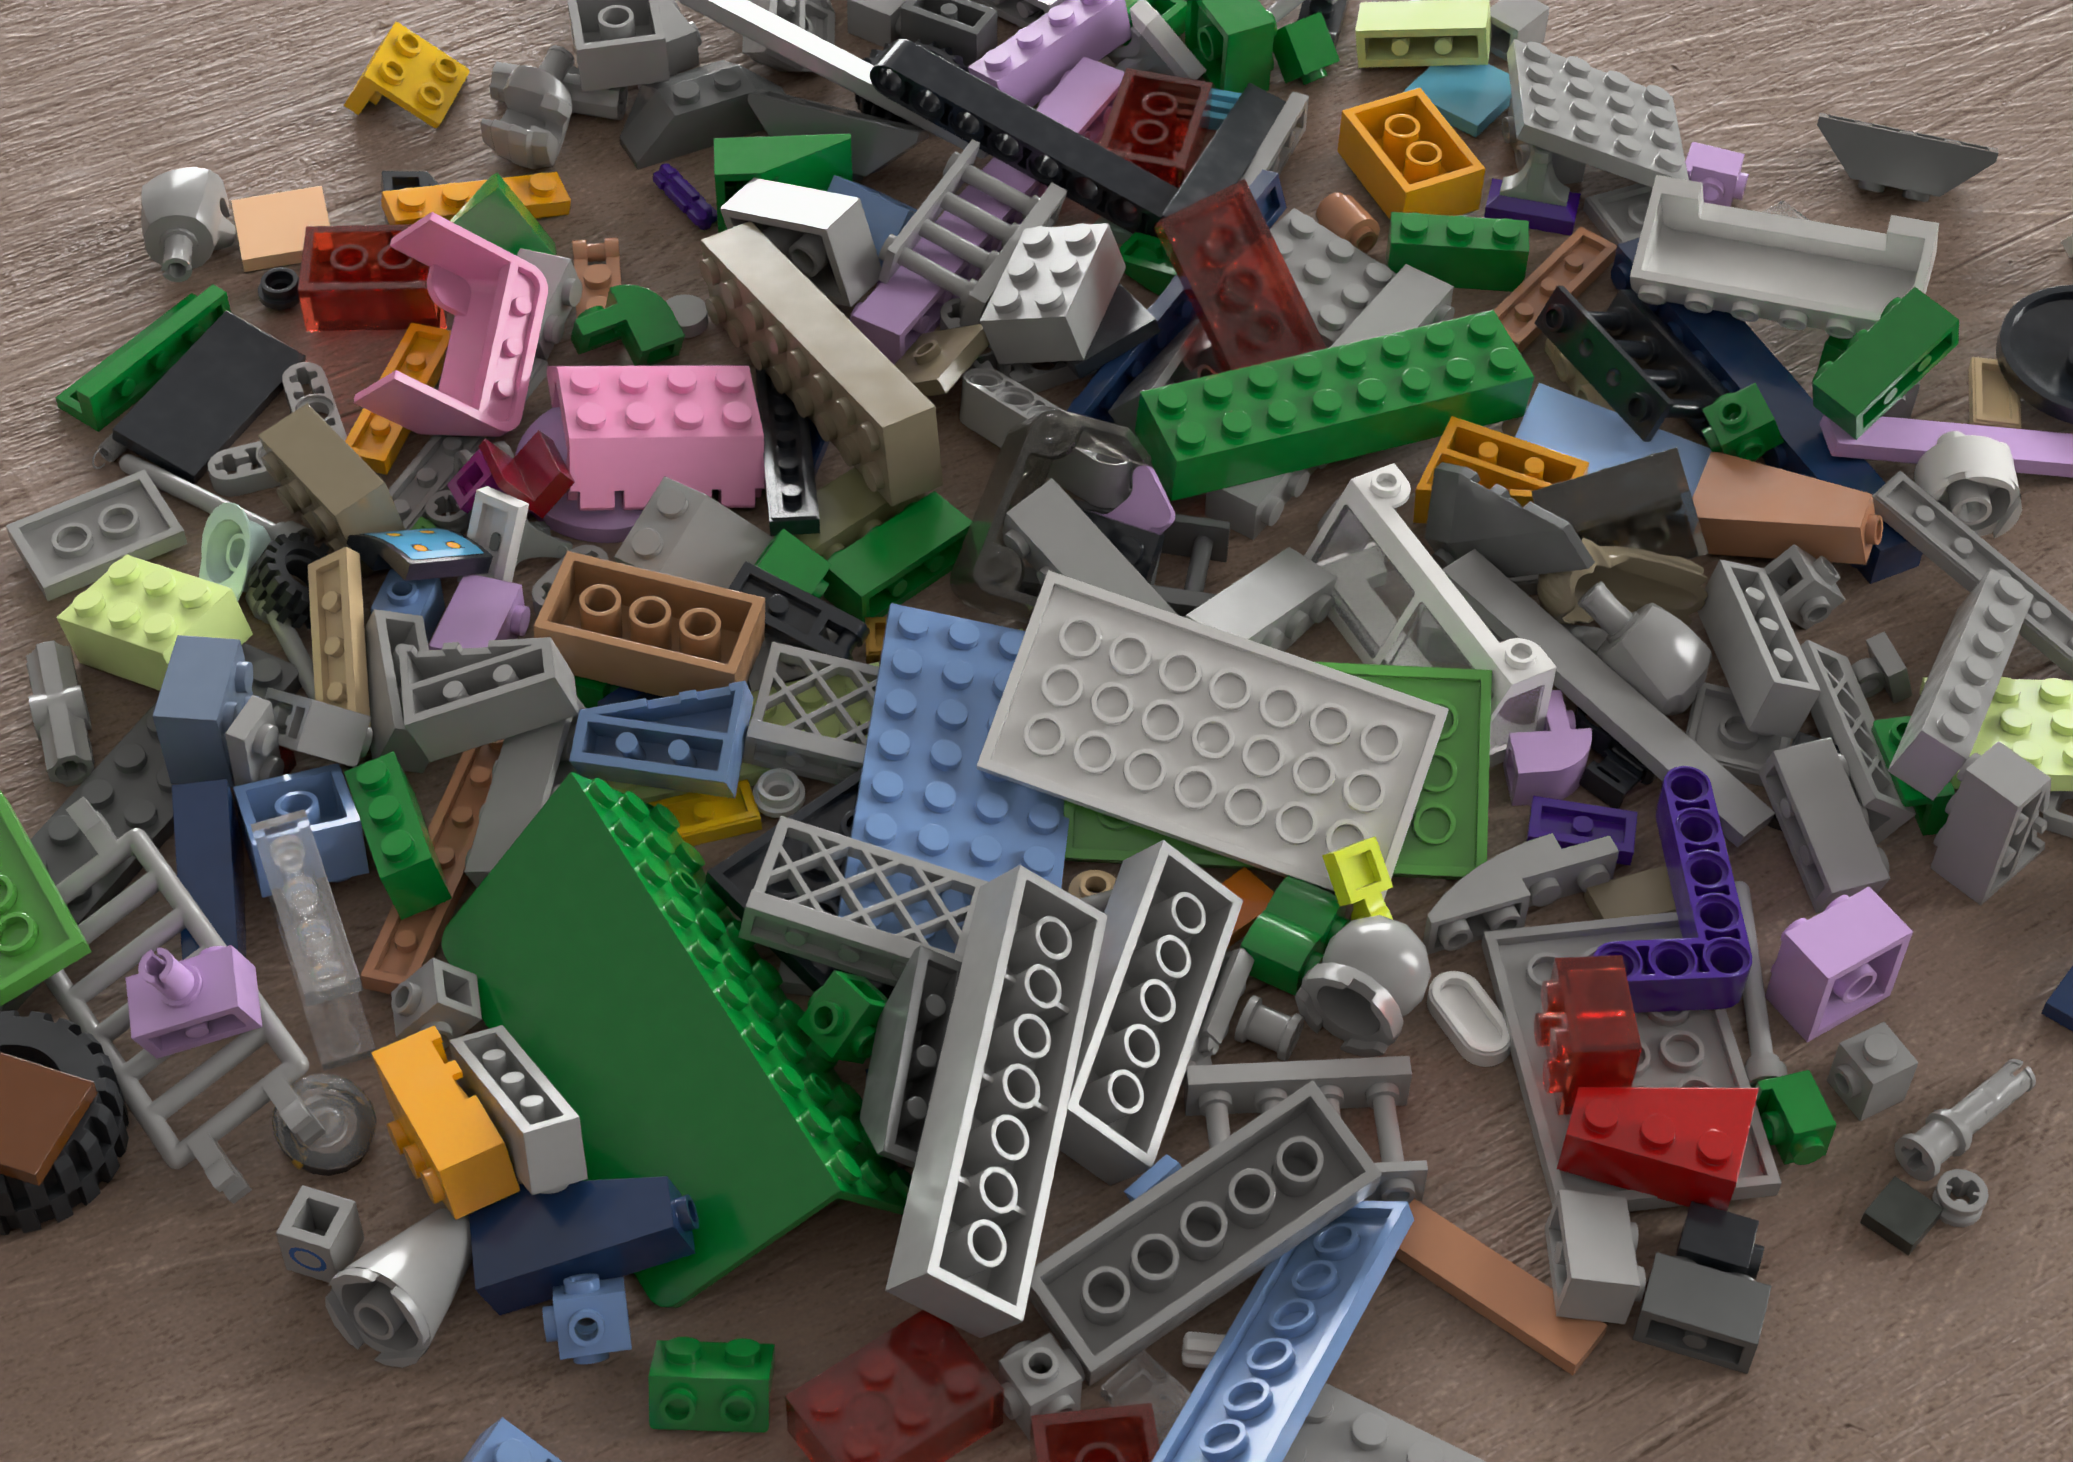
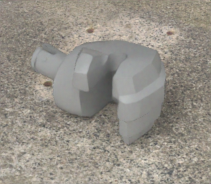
(536, 113)
(185, 220)
(1649, 650)

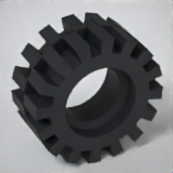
(277, 586)

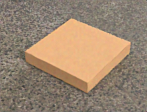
(275, 225)

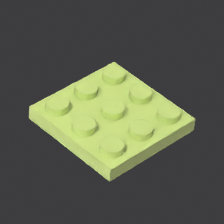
(2033, 722)

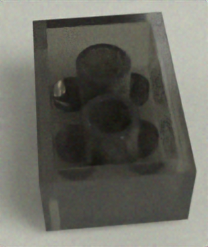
(1631, 506)

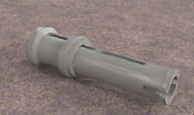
(1951, 1130)

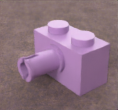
(192, 999)

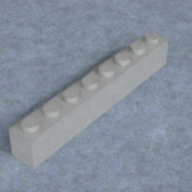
(1404, 303)

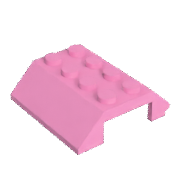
(659, 421)

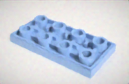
(1599, 434)

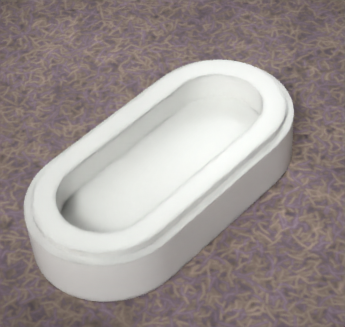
(1469, 1018)

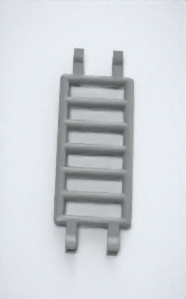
(185, 914)

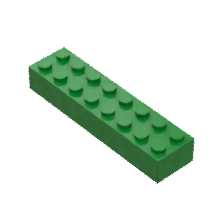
(1331, 404)

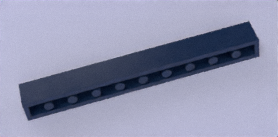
(1740, 359)

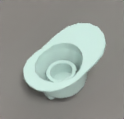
(231, 547)

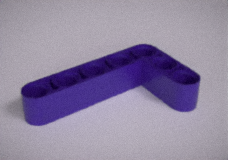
(1714, 955)

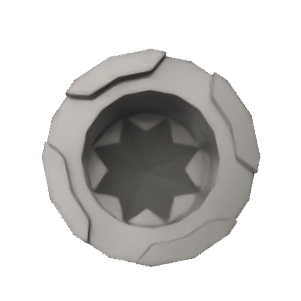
(1366, 984)

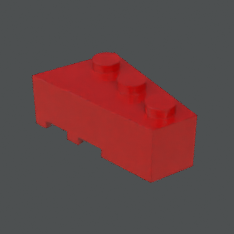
(1661, 1140)

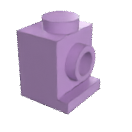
(1718, 172)

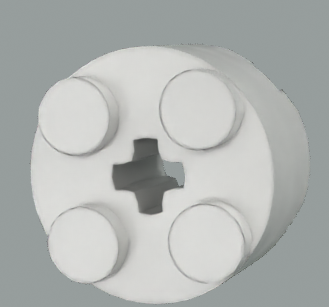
(1973, 481)

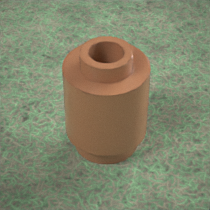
(1348, 220)

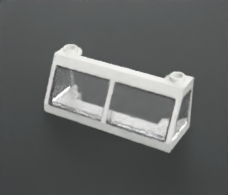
(1407, 612)

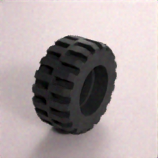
(97, 1139)

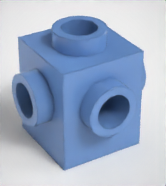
(591, 1298)

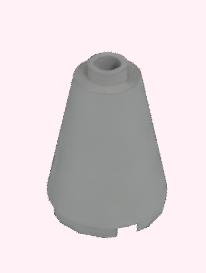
(402, 1289)

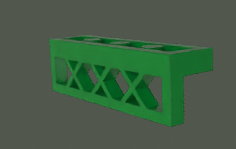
(142, 361)

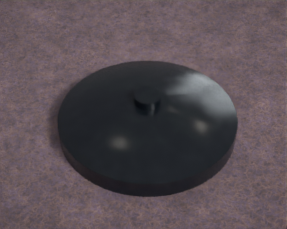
(2038, 350)

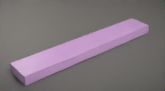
(1909, 439)

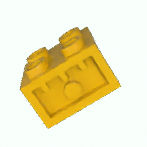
(411, 76)

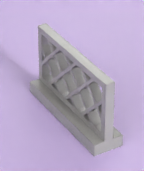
(808, 751)
(853, 940)

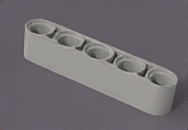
(996, 403)

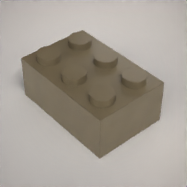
(326, 481)

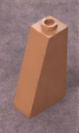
(1766, 510)

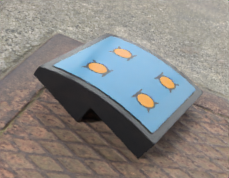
(422, 553)

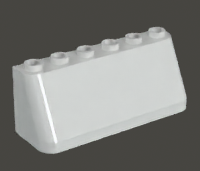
(1775, 263)

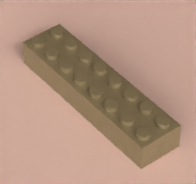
(822, 363)

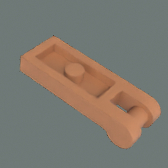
(596, 278)

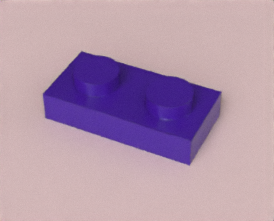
(1580, 822)

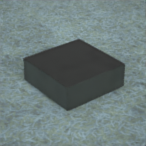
(1901, 1215)

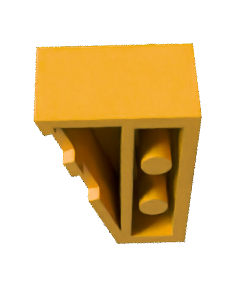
(1497, 460)
(441, 1128)

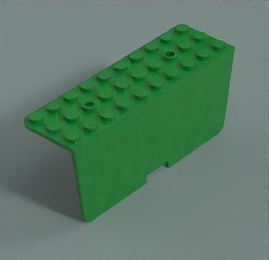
(663, 1030)

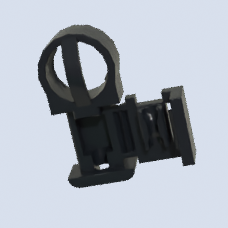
(1616, 772)

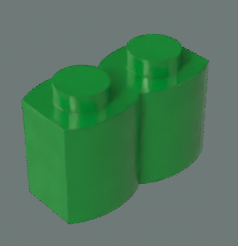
(1293, 933)

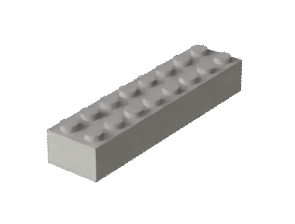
(998, 1105)

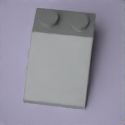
(691, 537)

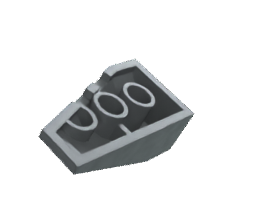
(1182, 360)
(1498, 527)

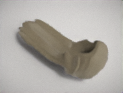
(1632, 577)

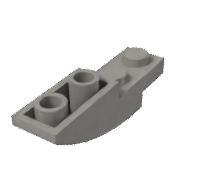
(1505, 886)

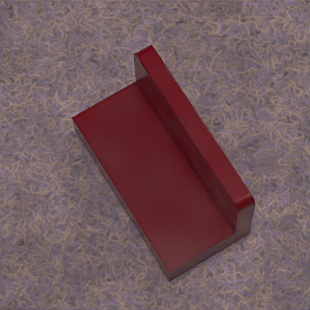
(533, 475)

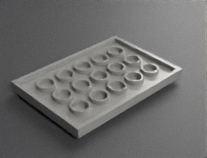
(1676, 1046)

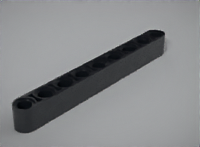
(1022, 137)

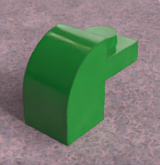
(635, 317)

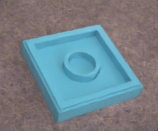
(1466, 94)

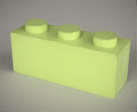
(1423, 33)

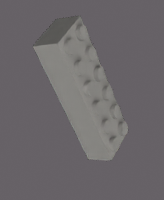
(1145, 1008)
(1202, 1231)

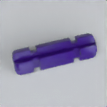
(685, 196)

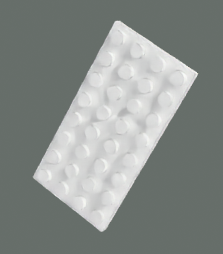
(1207, 734)

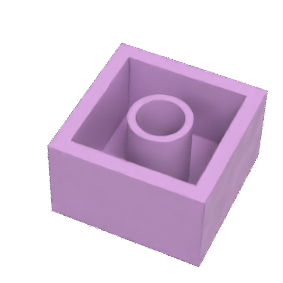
(1837, 963)

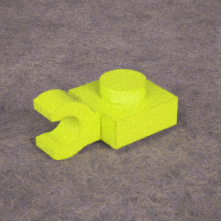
(1359, 878)

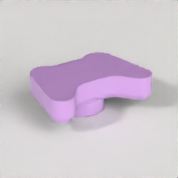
(1147, 505)

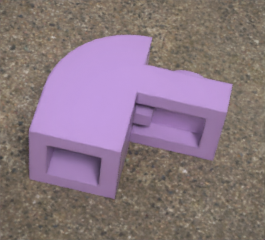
(1547, 760)

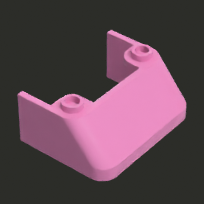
(491, 341)

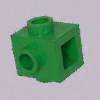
(1741, 424)
(843, 1018)

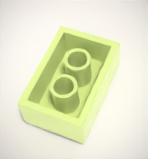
(137, 611)

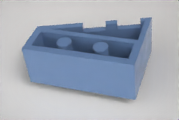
(668, 742)

